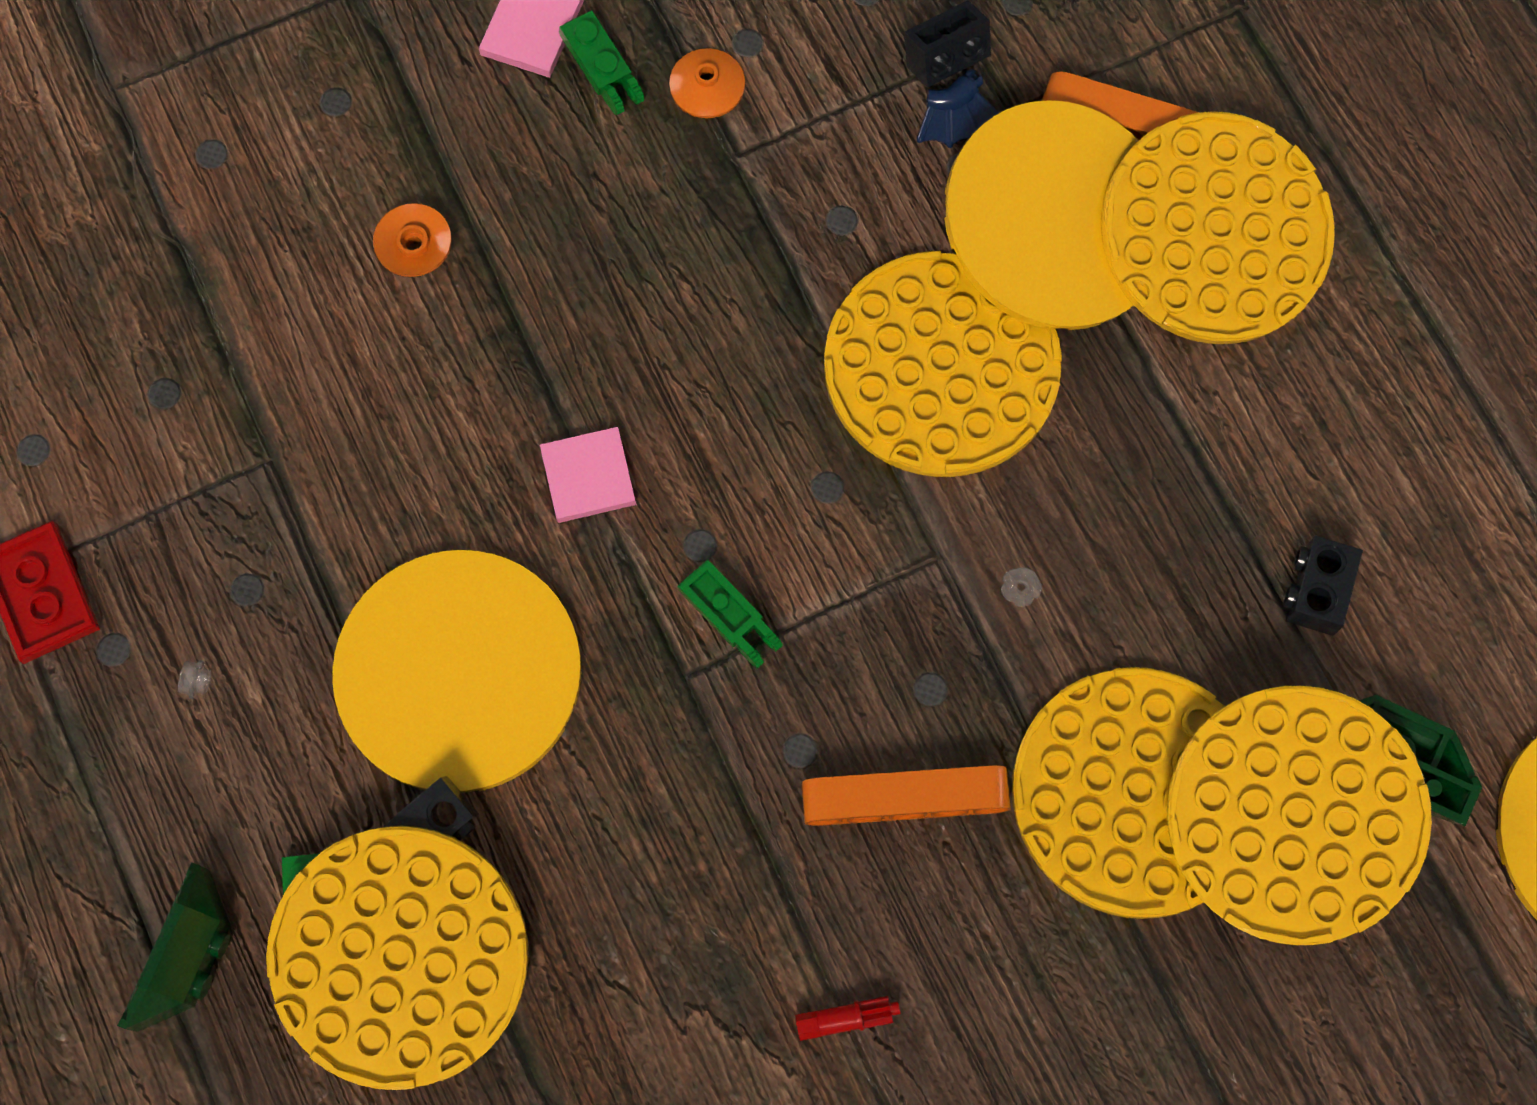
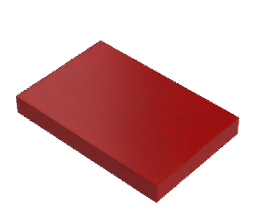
(42, 594)

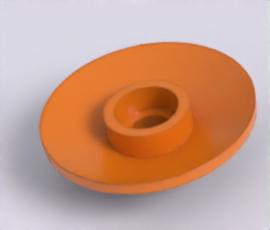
(712, 96)
(408, 225)

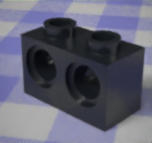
(947, 43)
(1330, 588)
(423, 810)

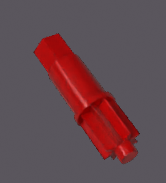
(846, 1018)

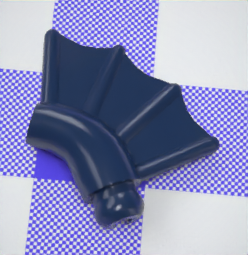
(955, 111)

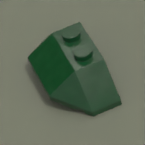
(1440, 757)
(182, 955)

